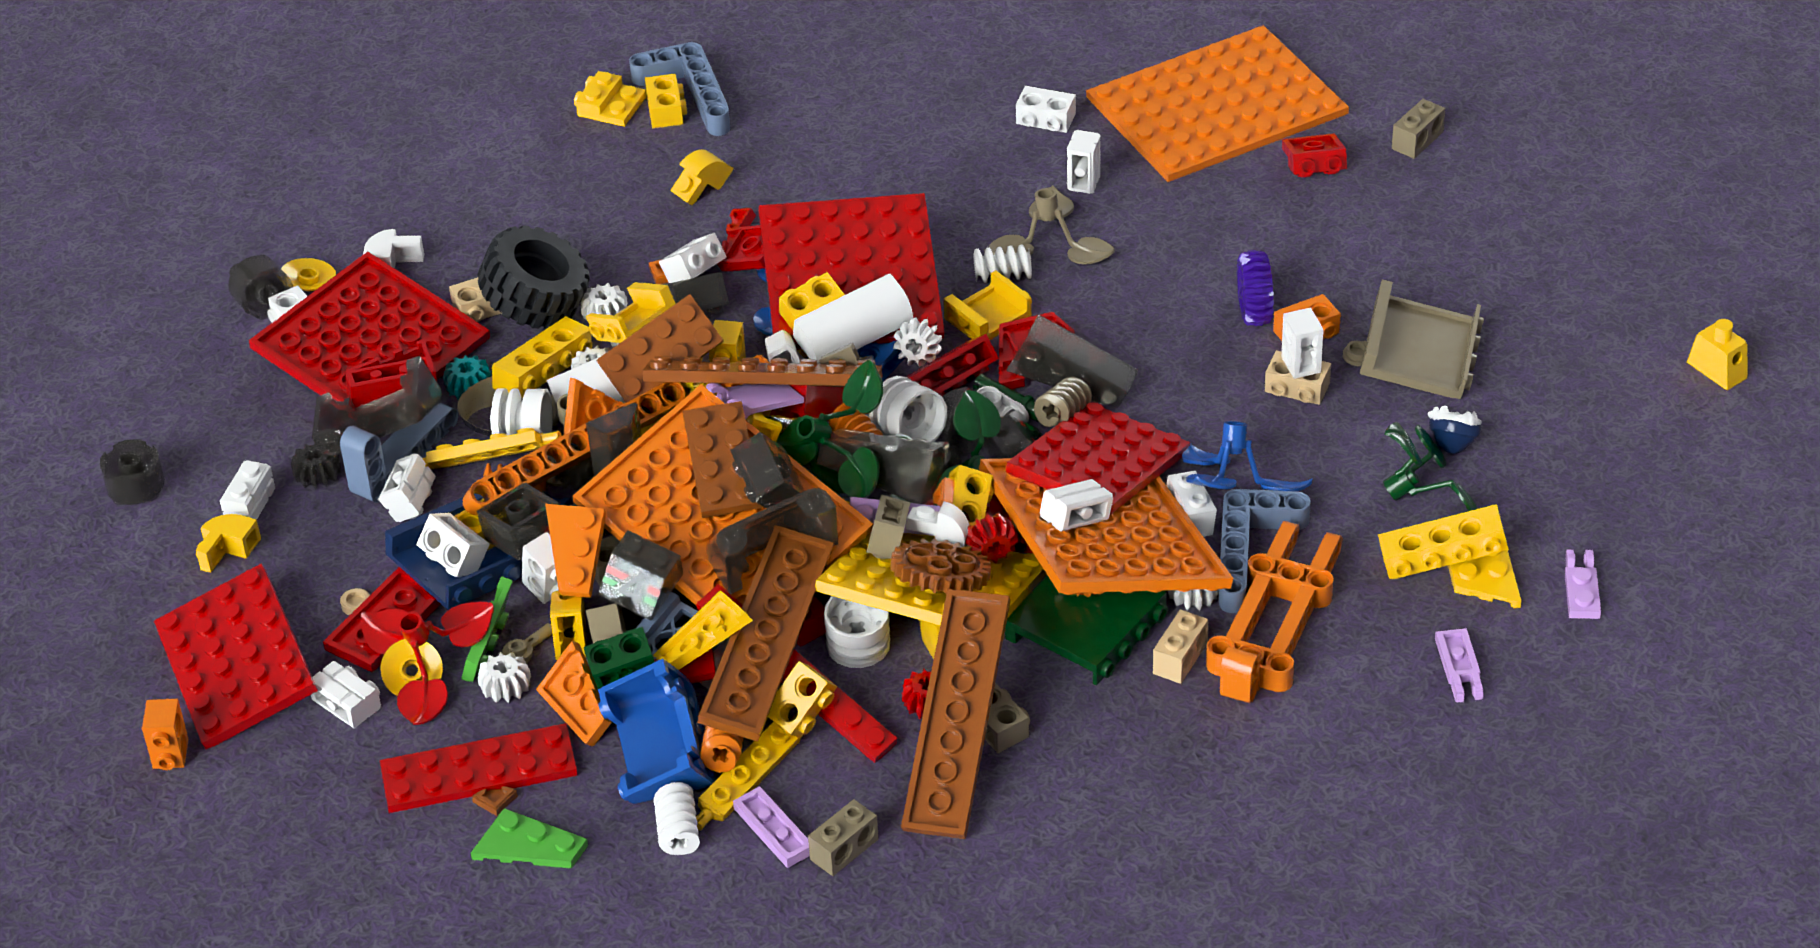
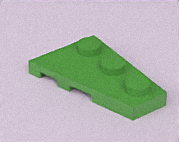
(499, 619)
(527, 840)

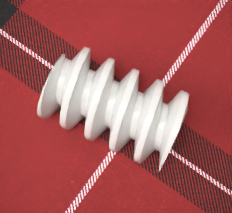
(1003, 263)
(676, 819)

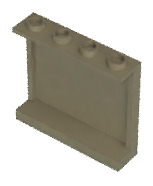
(1421, 345)

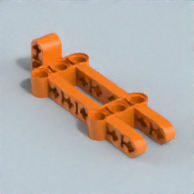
(1248, 666)

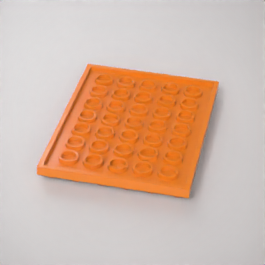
(1216, 103)
(656, 497)
(1139, 548)

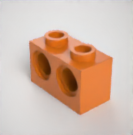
(1323, 309)
(165, 734)

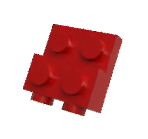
(1315, 154)

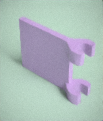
(757, 397)

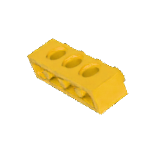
(541, 356)
(1443, 542)

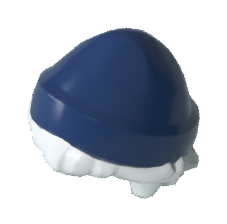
(1454, 430)

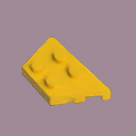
(1487, 578)

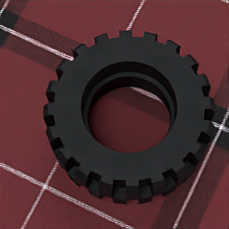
(533, 276)

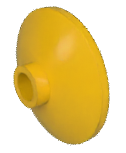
(308, 273)
(400, 657)

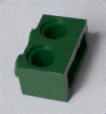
(618, 656)

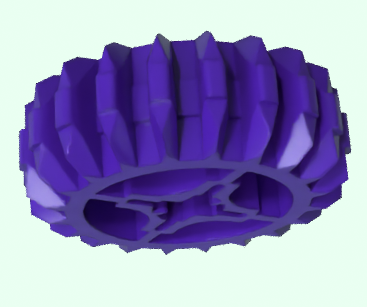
(1255, 287)

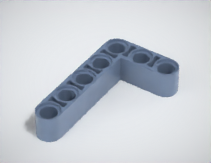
(689, 62)
(370, 463)
(1248, 510)

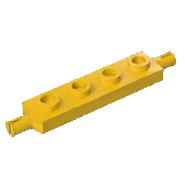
(497, 446)
(747, 774)

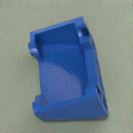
(657, 730)

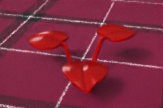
(463, 623)

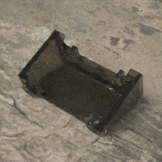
(381, 416)
(807, 513)

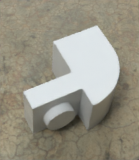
(395, 248)
(946, 524)

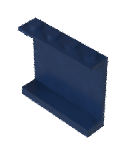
(432, 576)

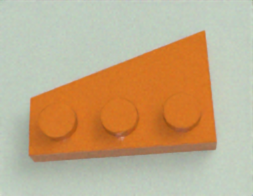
(585, 405)
(576, 546)
(574, 695)

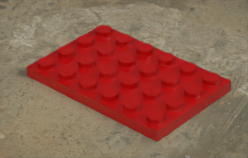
(1099, 447)
(235, 656)

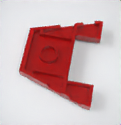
(743, 243)
(1010, 337)

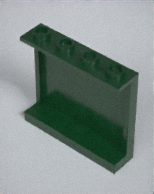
(1087, 629)

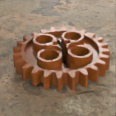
(940, 566)

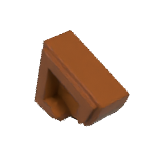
(495, 800)

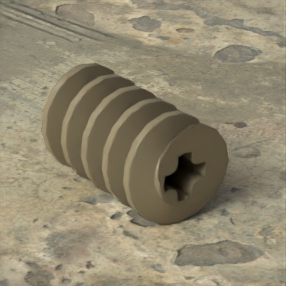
(1062, 401)

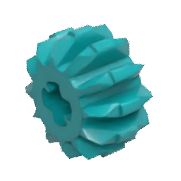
(464, 374)

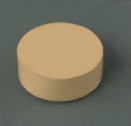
(353, 599)

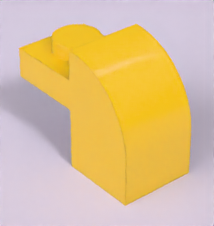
(700, 169)
(229, 535)

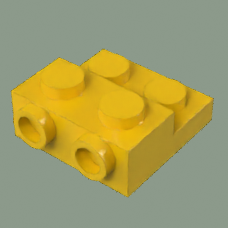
(608, 99)

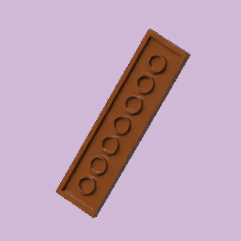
(750, 371)
(762, 649)
(956, 714)

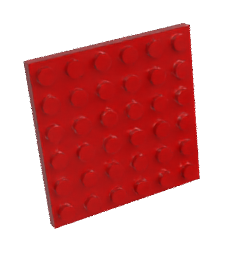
(856, 245)
(364, 317)

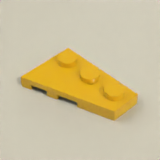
(703, 631)

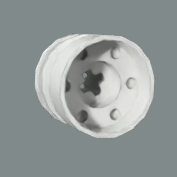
(910, 410)
(512, 413)
(856, 633)

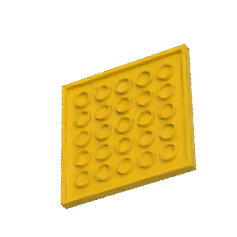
(871, 582)

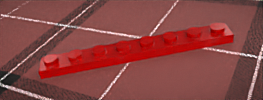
(842, 712)

